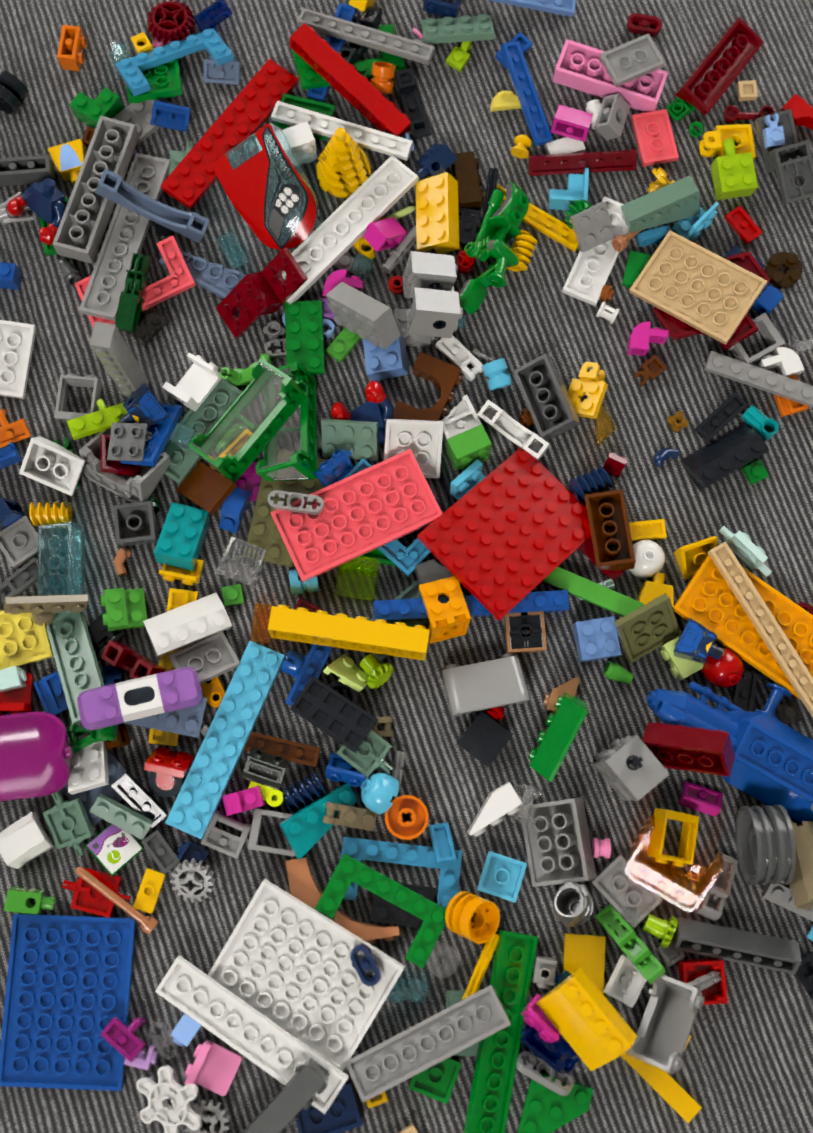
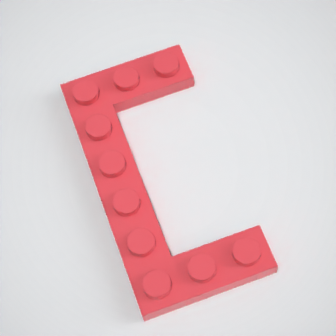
(176, 283)

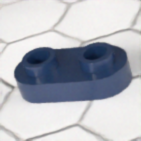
(364, 964)

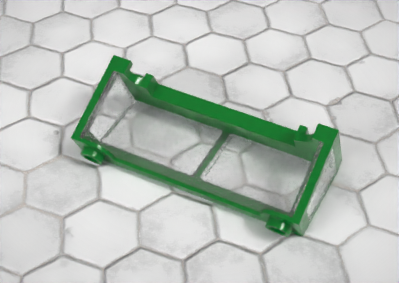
(249, 422)
(293, 449)

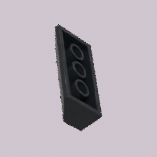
(724, 457)

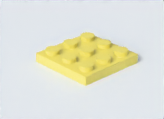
(22, 640)

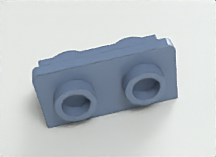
(223, 74)

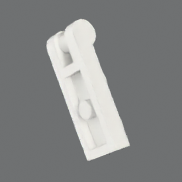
(460, 356)

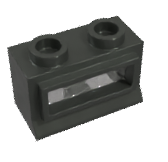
(265, 768)

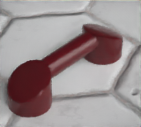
(732, 113)

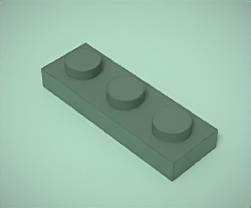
(121, 816)

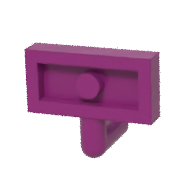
(124, 1038)

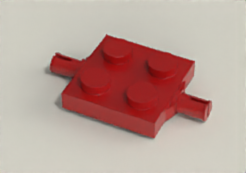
(91, 900)

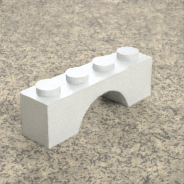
(513, 430)

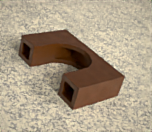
(440, 373)

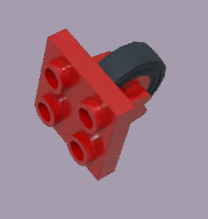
(167, 771)

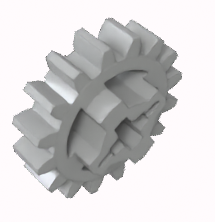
(191, 881)
(212, 1117)

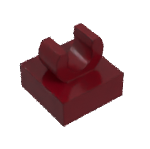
(614, 464)

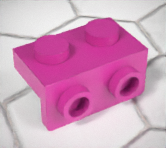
(536, 1018)

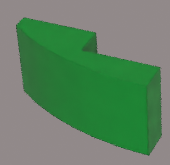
(679, 109)

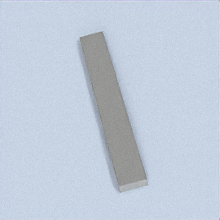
(367, 36)

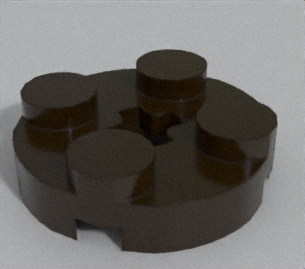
(790, 262)

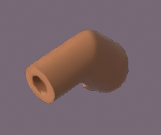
(119, 560)

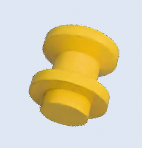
(522, 143)

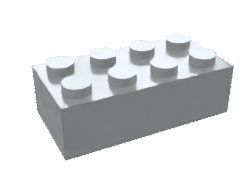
(363, 315)

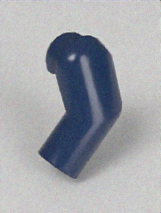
(663, 454)

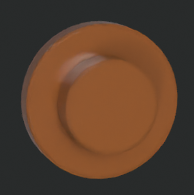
(607, 293)

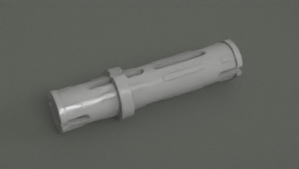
(396, 256)

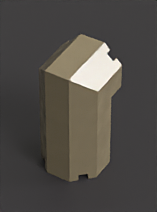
(802, 882)

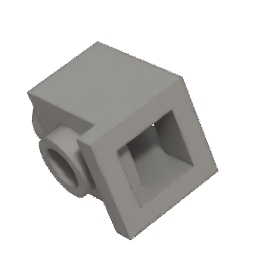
(544, 963)

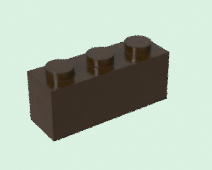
(468, 180)

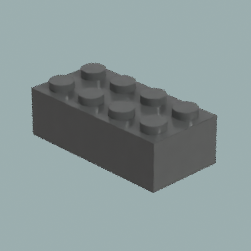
(546, 397)

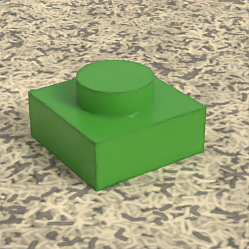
(233, 595)

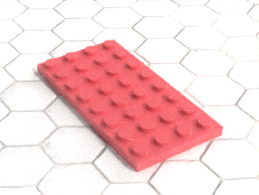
(358, 515)

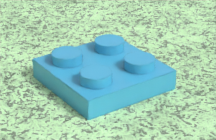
(501, 876)

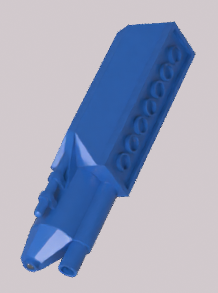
(770, 757)

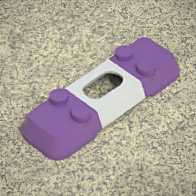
(106, 704)

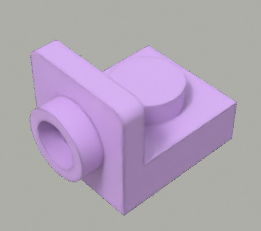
(144, 1061)

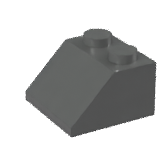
(135, 524)

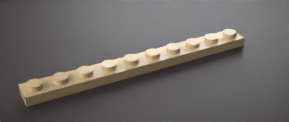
(764, 623)

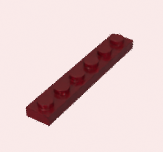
(577, 162)

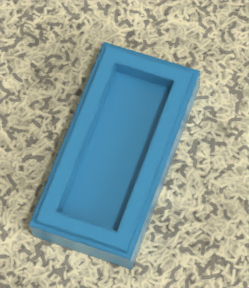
(442, 843)

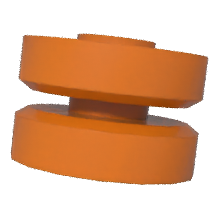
(418, 817)

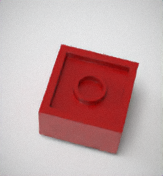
(695, 968)

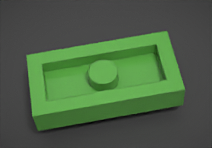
(343, 345)

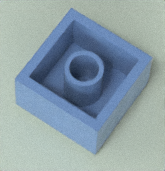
(386, 363)
(596, 639)

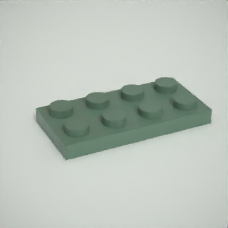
(457, 29)

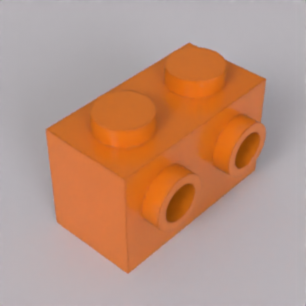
(71, 48)

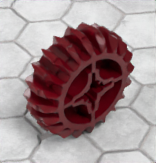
(170, 21)

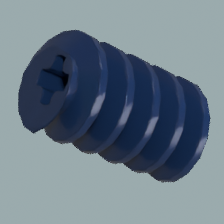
(590, 482)
(303, 792)

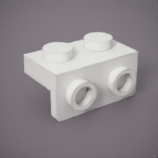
(625, 982)

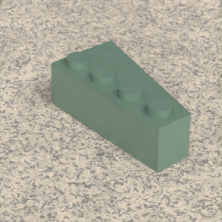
(663, 206)

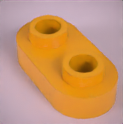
(212, 689)

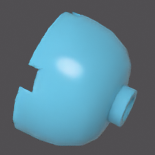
(378, 792)

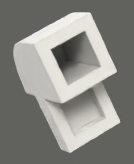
(784, 360)

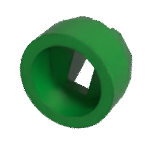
(695, 132)

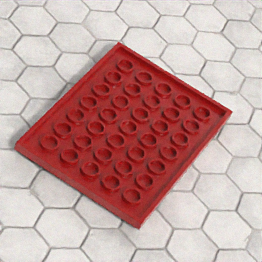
(508, 532)

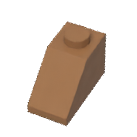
(569, 687)

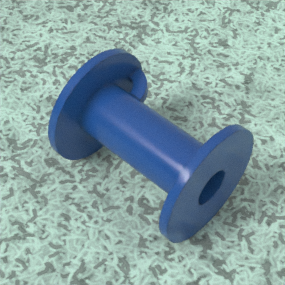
(774, 699)

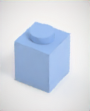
(185, 1030)

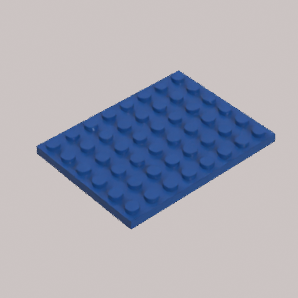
(60, 995)

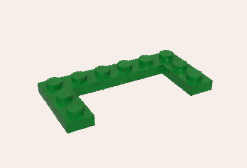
(311, 79)
(432, 914)

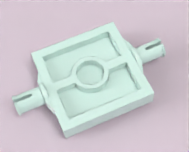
(746, 550)

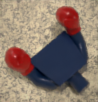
(45, 202)
(374, 410)

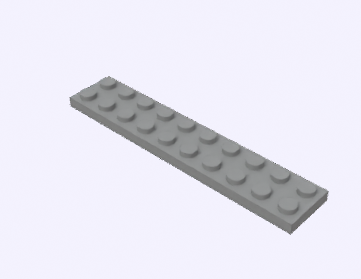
(123, 239)

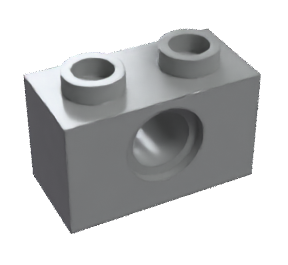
(612, 116)

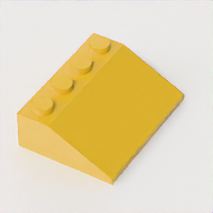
(587, 1020)

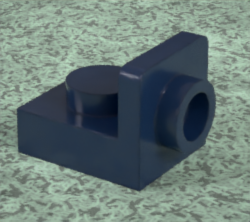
(192, 850)

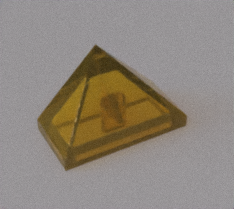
(603, 426)

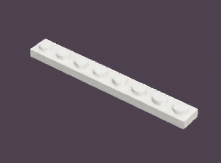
(326, 126)

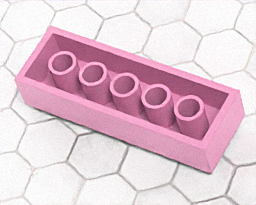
(583, 70)

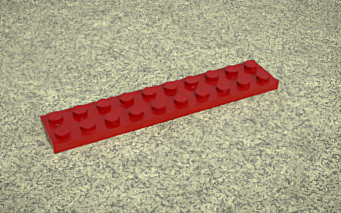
(236, 123)

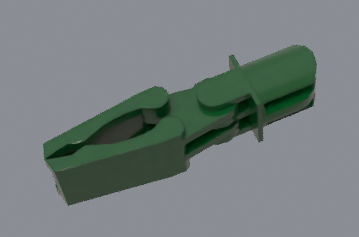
(131, 299)

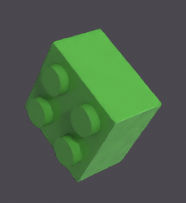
(469, 447)

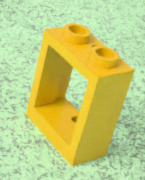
(687, 837)

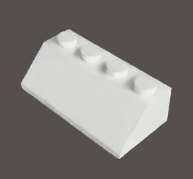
(187, 624)

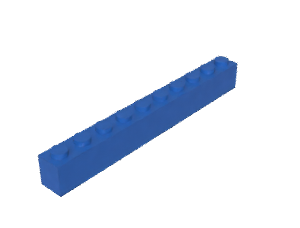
(415, 610)

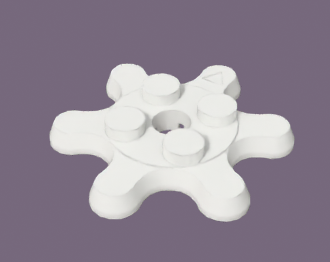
(158, 1106)

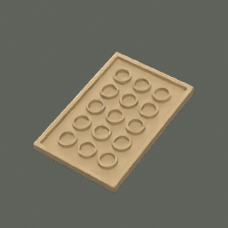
(698, 287)

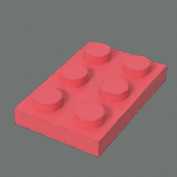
(654, 137)

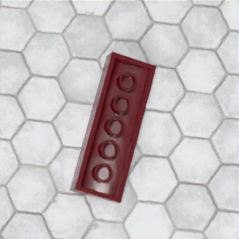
(720, 66)

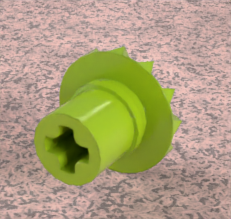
(376, 671)
(661, 928)

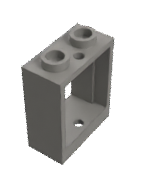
(769, 333)
(74, 380)
(256, 831)

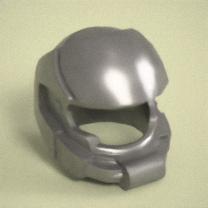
(579, 906)

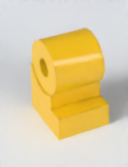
(141, 43)

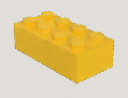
(437, 214)

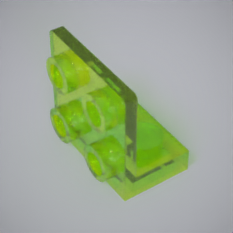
(357, 578)

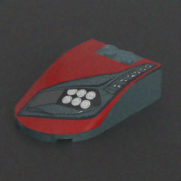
(269, 188)

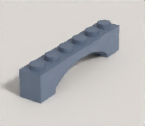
(119, 191)

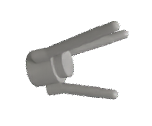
(6, 217)

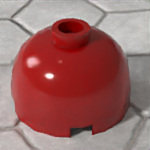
(723, 672)

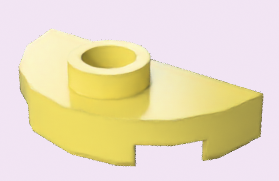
(505, 101)

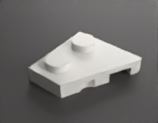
(460, 419)

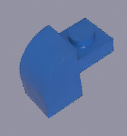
(233, 509)

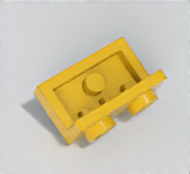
(188, 577)

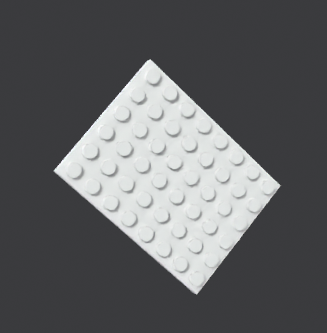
(301, 973)

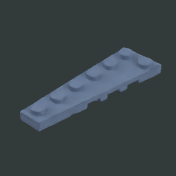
(210, 275)

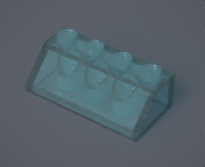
(61, 559)

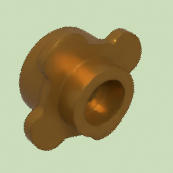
(676, 427)

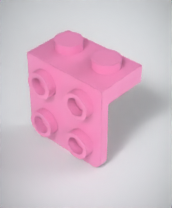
(213, 1067)

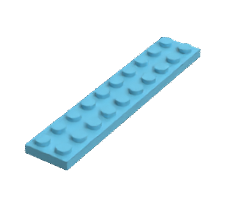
(225, 740)

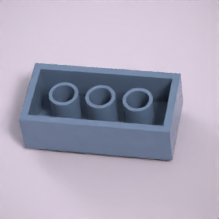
(181, 722)

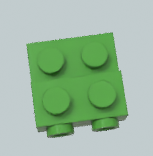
(124, 608)

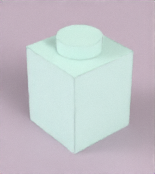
(12, 678)

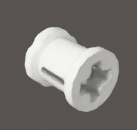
(607, 312)

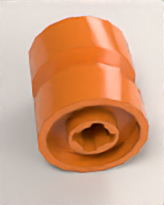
(383, 73)

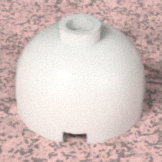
(648, 558)

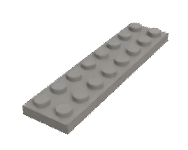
(427, 1043)

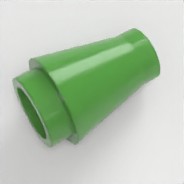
(616, 672)

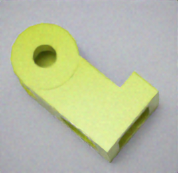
(270, 795)

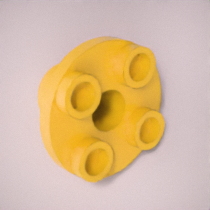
(661, 180)

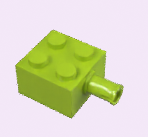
(733, 173)

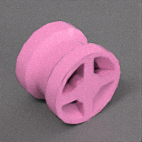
(601, 848)

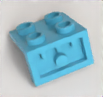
(691, 227)
(467, 480)

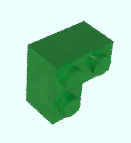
(89, 110)

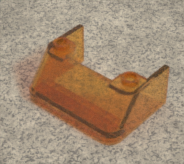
(667, 881)

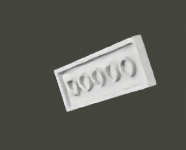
(594, 265)

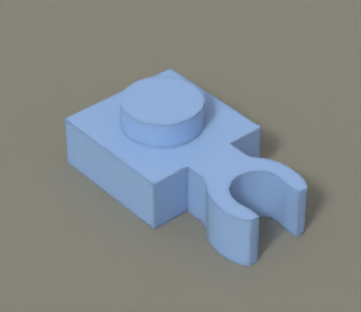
(773, 134)

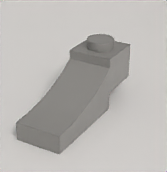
(714, 901)

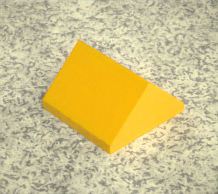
(692, 555)

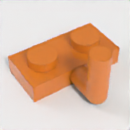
(12, 431)

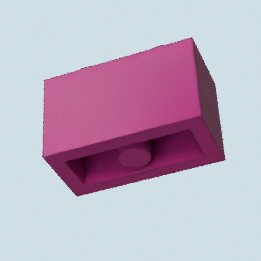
(571, 123)
(384, 234)

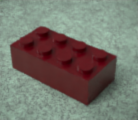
(690, 748)

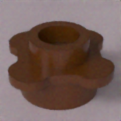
(525, 418)

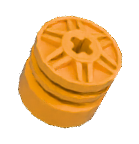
(472, 917)

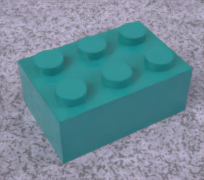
(182, 536)

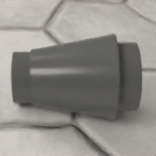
(69, 272)

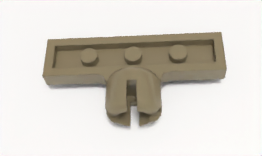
(45, 607)

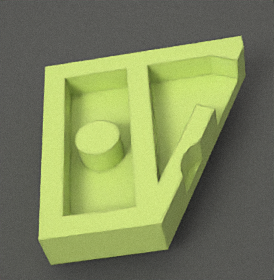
(348, 672)

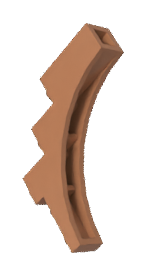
(306, 890)

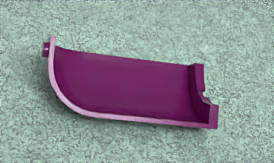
(33, 755)

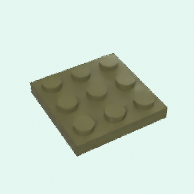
(647, 628)

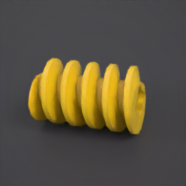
(523, 248)
(50, 515)

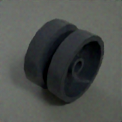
(11, 92)

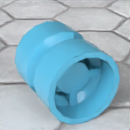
(497, 374)
(299, 587)

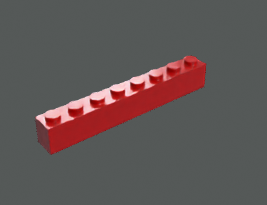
(348, 81)

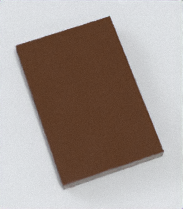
(206, 488)

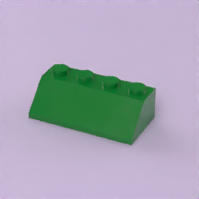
(558, 735)

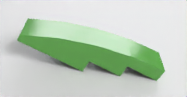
(630, 944)

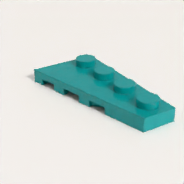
(306, 826)

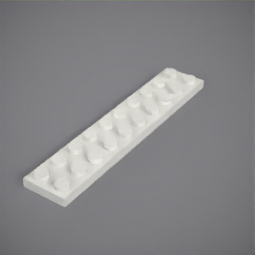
(350, 221)
(244, 1028)

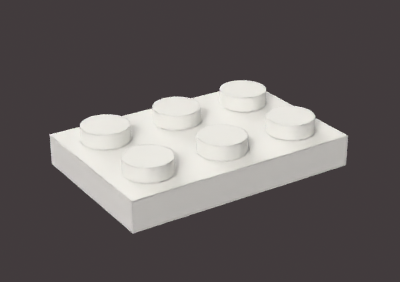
(88, 767)

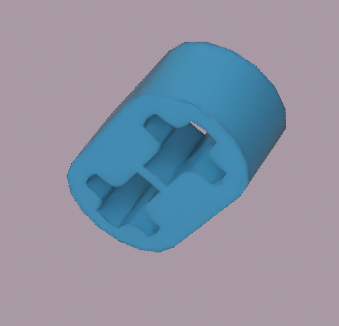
(652, 236)

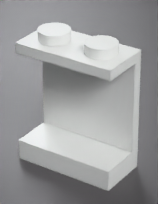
(195, 384)

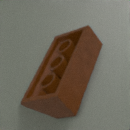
(610, 530)

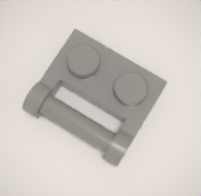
(223, 840)

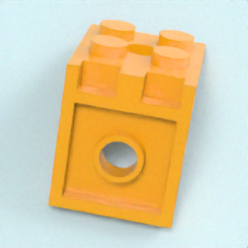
(449, 618)

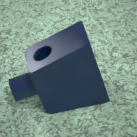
(435, 161)

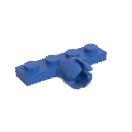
(304, 668)

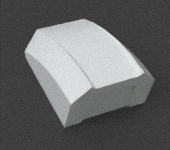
(24, 841)

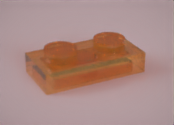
(260, 624)

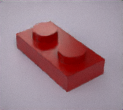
(743, 225)

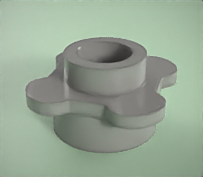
(273, 325)

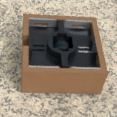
(525, 632)

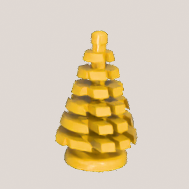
(342, 165)

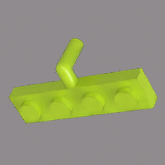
(96, 421)

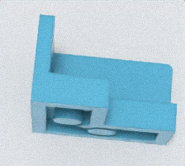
(576, 190)

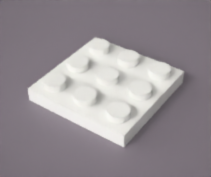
(421, 437)

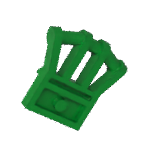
(98, 735)

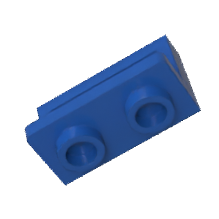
(335, 468)
(341, 770)

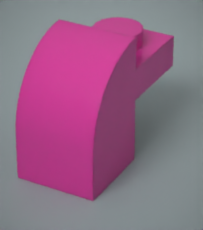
(342, 276)
(641, 337)
(243, 801)

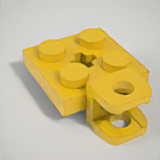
(740, 133)
(592, 387)

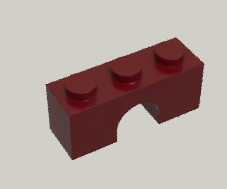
(128, 659)

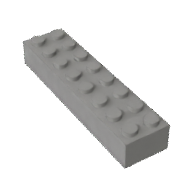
(86, 211)

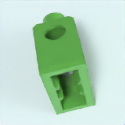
(18, 900)

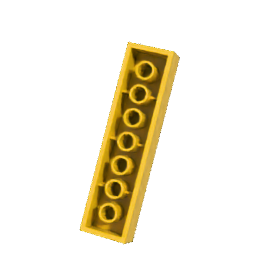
(348, 633)

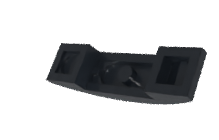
(370, 18)
(411, 103)

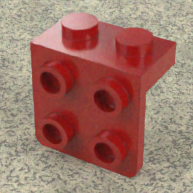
(17, 700)

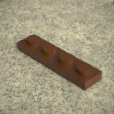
(287, 749)

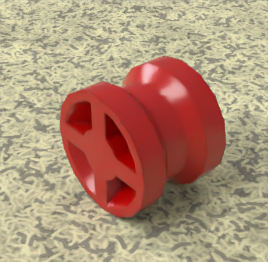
(463, 258)

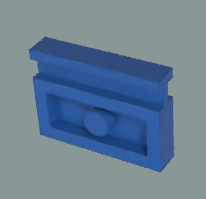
(51, 694)

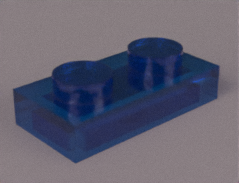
(213, 15)

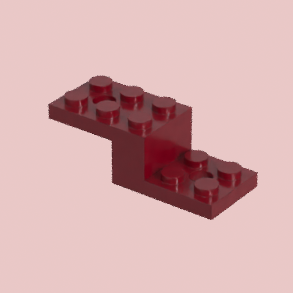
(261, 293)

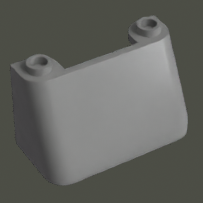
(129, 487)
(485, 685)
(666, 1024)

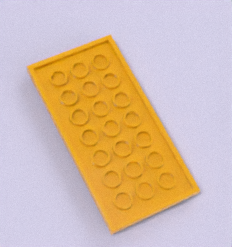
(715, 607)

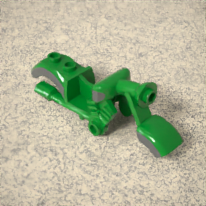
(492, 244)

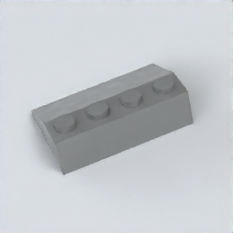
(559, 843)

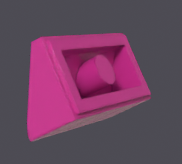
(701, 799)

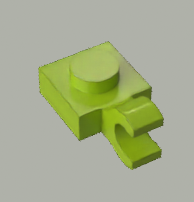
(459, 56)

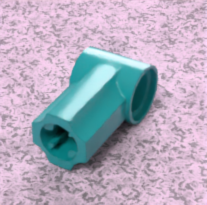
(758, 421)

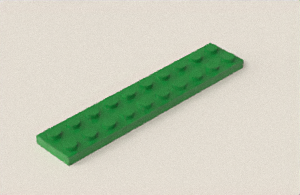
(499, 1052)

